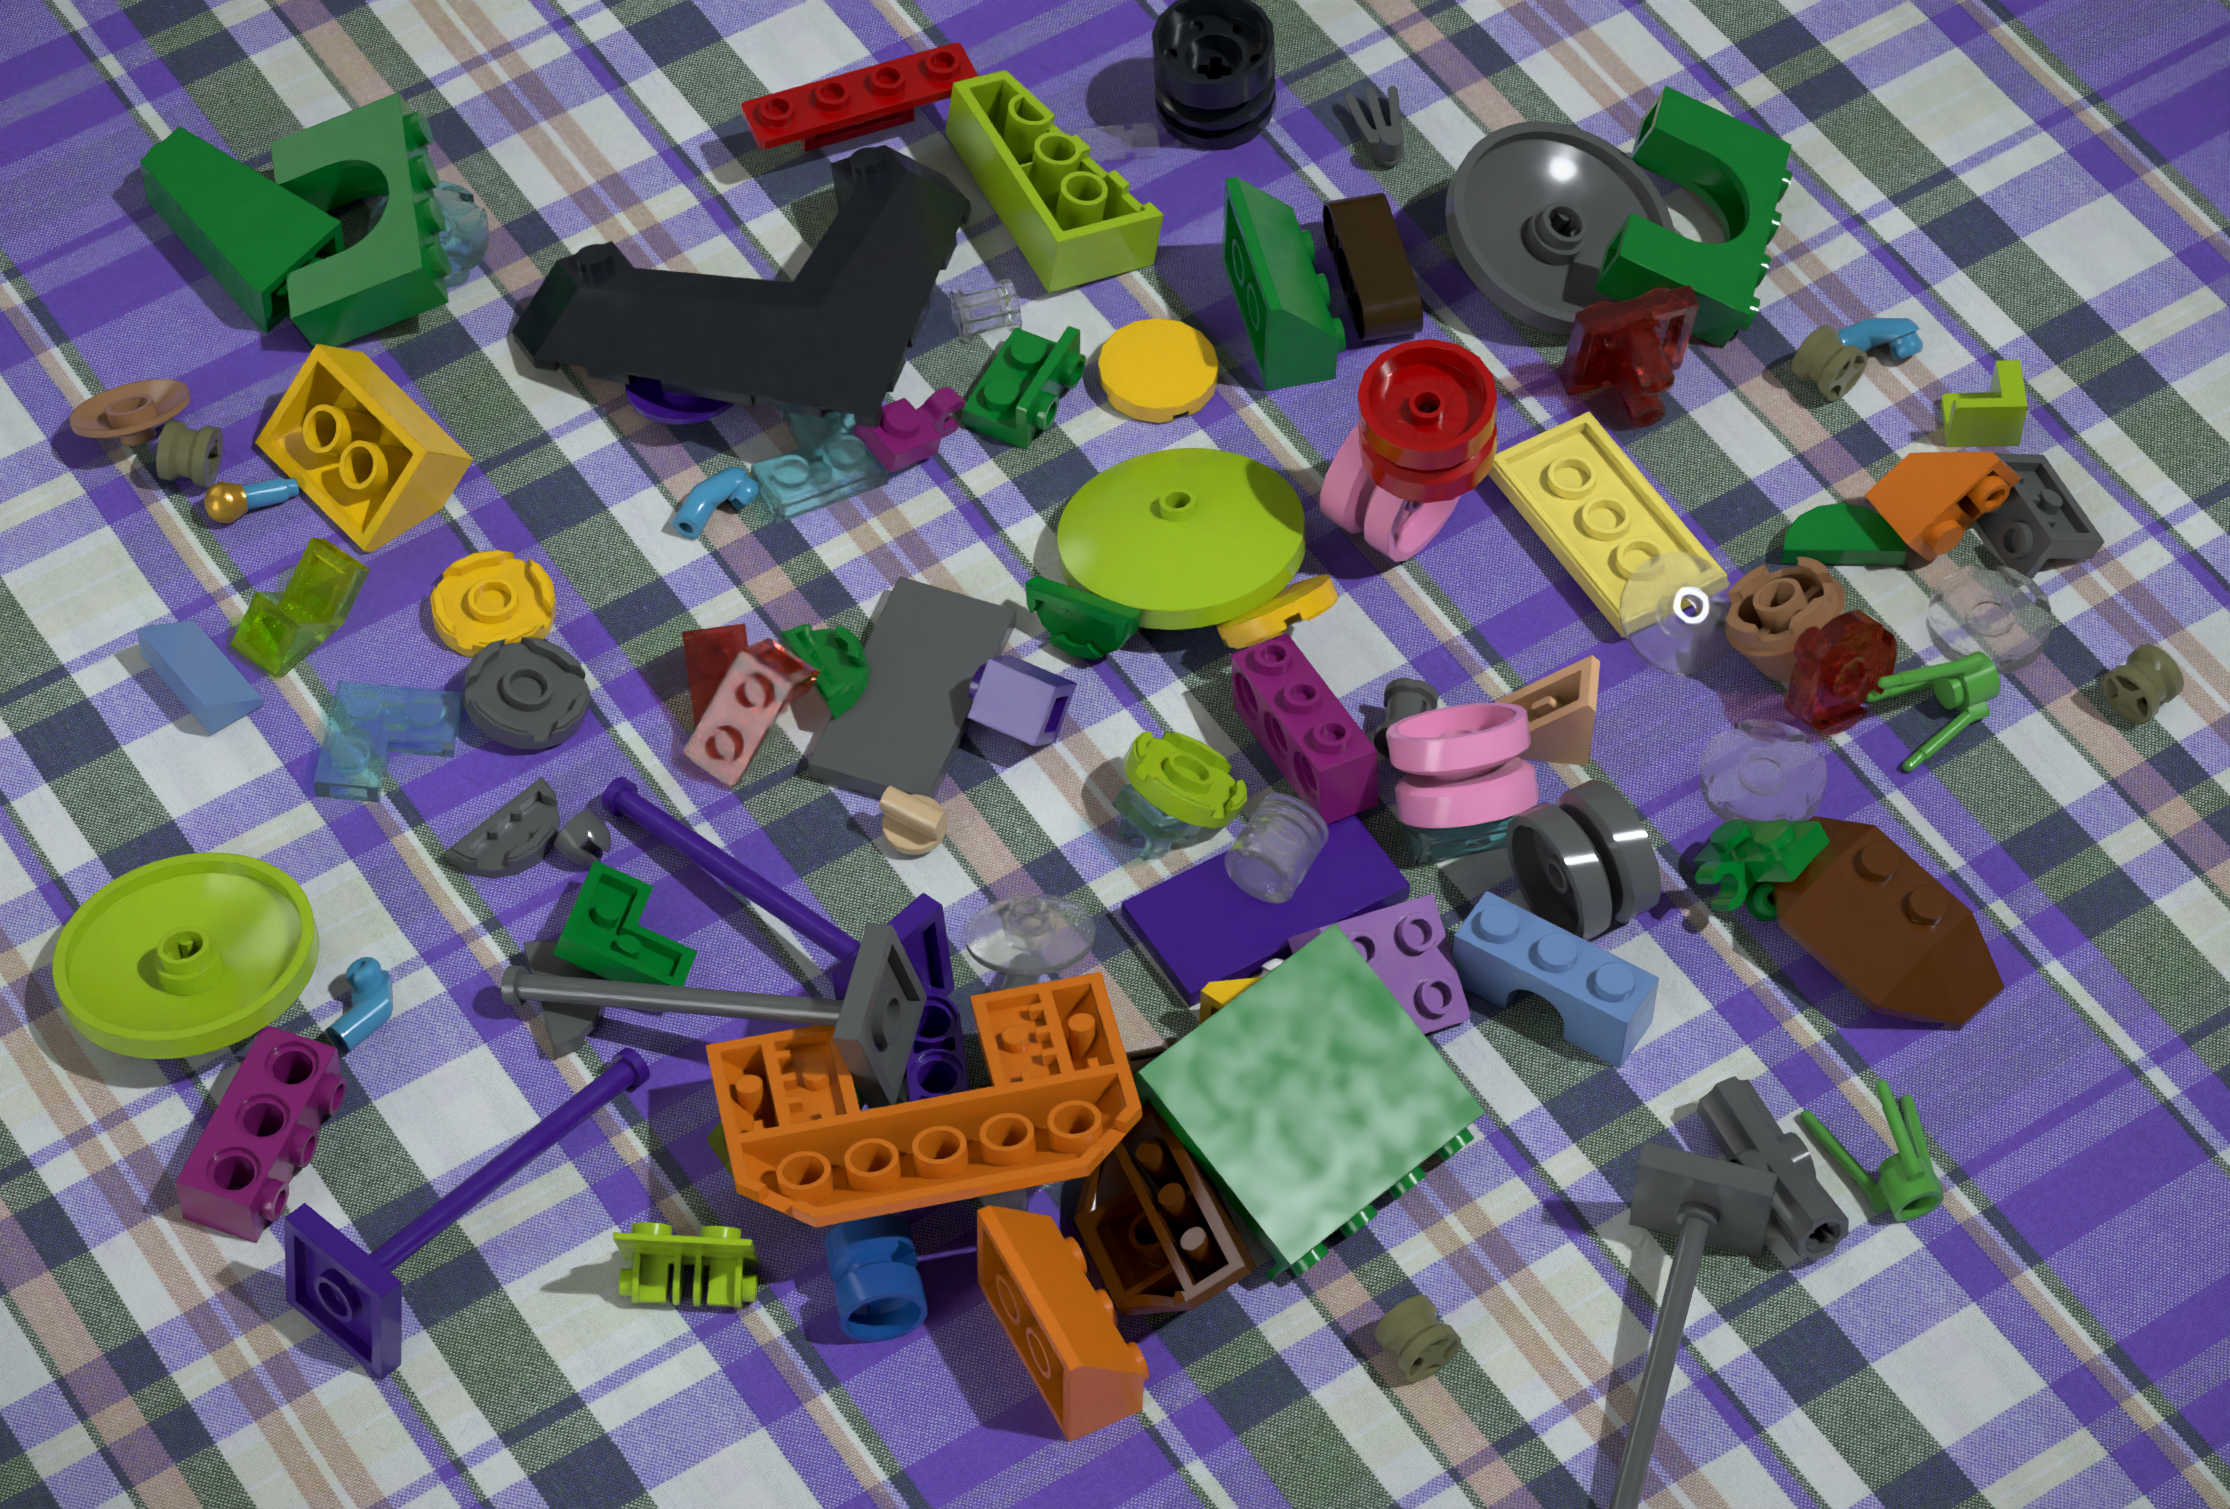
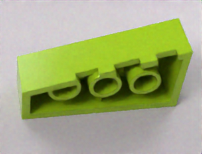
(1045, 186)

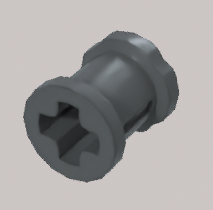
(1403, 699)

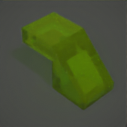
(291, 624)

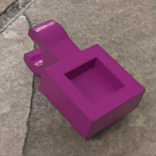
(911, 433)

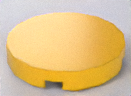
(1158, 369)
(492, 600)
(1295, 602)

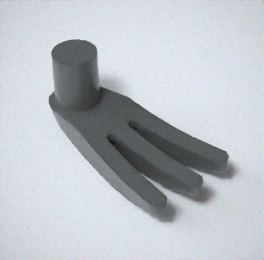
(1384, 142)

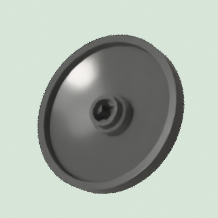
(1537, 214)

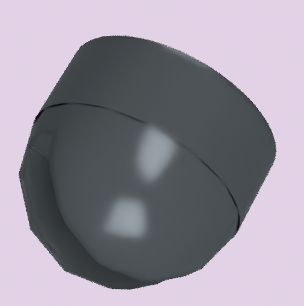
(582, 837)

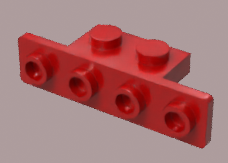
(856, 100)

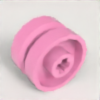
(1389, 523)
(1462, 765)

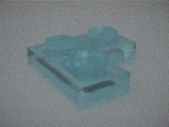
(823, 470)
(378, 720)

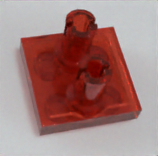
(1631, 347)

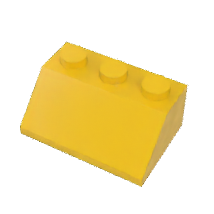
(362, 447)

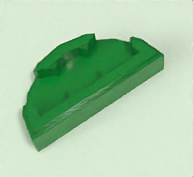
(1843, 536)
(1080, 620)
(838, 658)

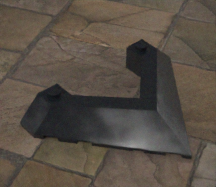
(795, 346)

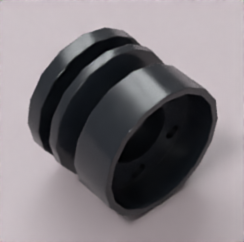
(1214, 71)

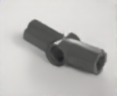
(1753, 1138)

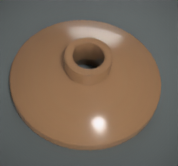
(130, 410)

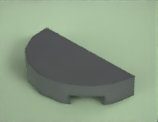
(511, 837)
(564, 1022)

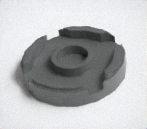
(526, 693)

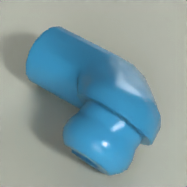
(1875, 332)
(709, 494)
(369, 1001)

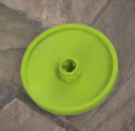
(1183, 536)
(185, 955)

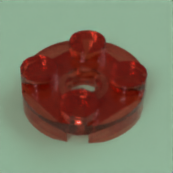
(1839, 670)

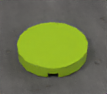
(1185, 779)

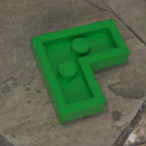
(606, 936)

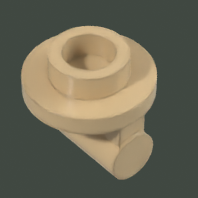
(912, 822)

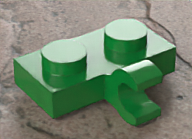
(1756, 852)

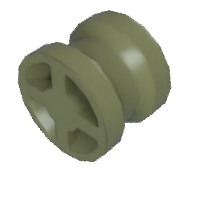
(1829, 363)
(189, 453)
(2143, 683)
(1417, 1338)

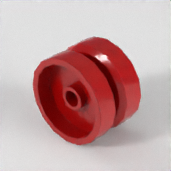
(1427, 420)

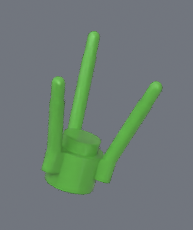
(1957, 685)
(1907, 1177)

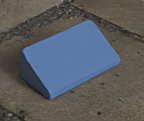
(198, 673)

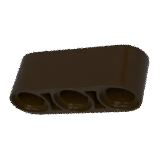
(1372, 267)

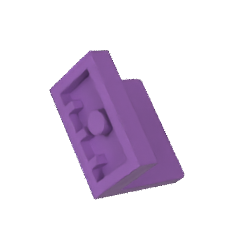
(1411, 958)

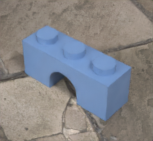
(1598, 995)

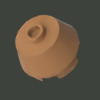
(1776, 608)

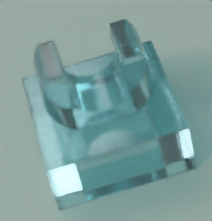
(1150, 822)

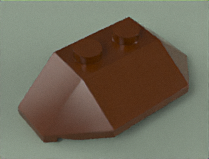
(1888, 929)
(1158, 1224)

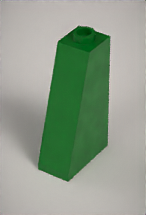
(237, 222)

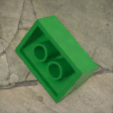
(1278, 289)

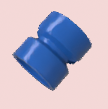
(877, 1278)

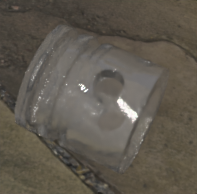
(1276, 848)

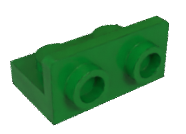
(1024, 386)

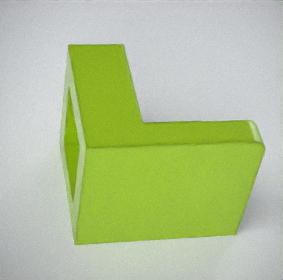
(1990, 416)

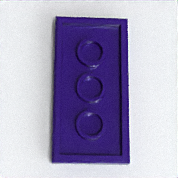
(1214, 931)

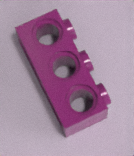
(1304, 729)
(253, 1105)

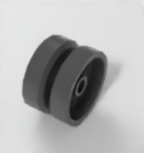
(1584, 860)

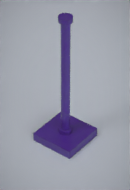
(918, 926)
(355, 1294)

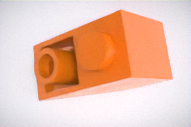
(1939, 495)

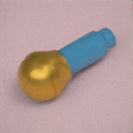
(229, 501)

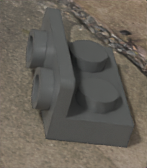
(2038, 519)

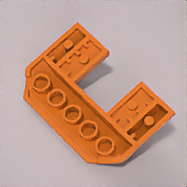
(1049, 1117)

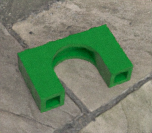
(1739, 177)
(401, 261)

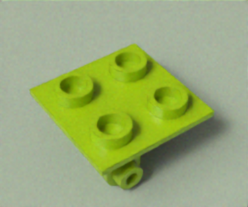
(716, 1247)

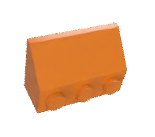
(1058, 1320)

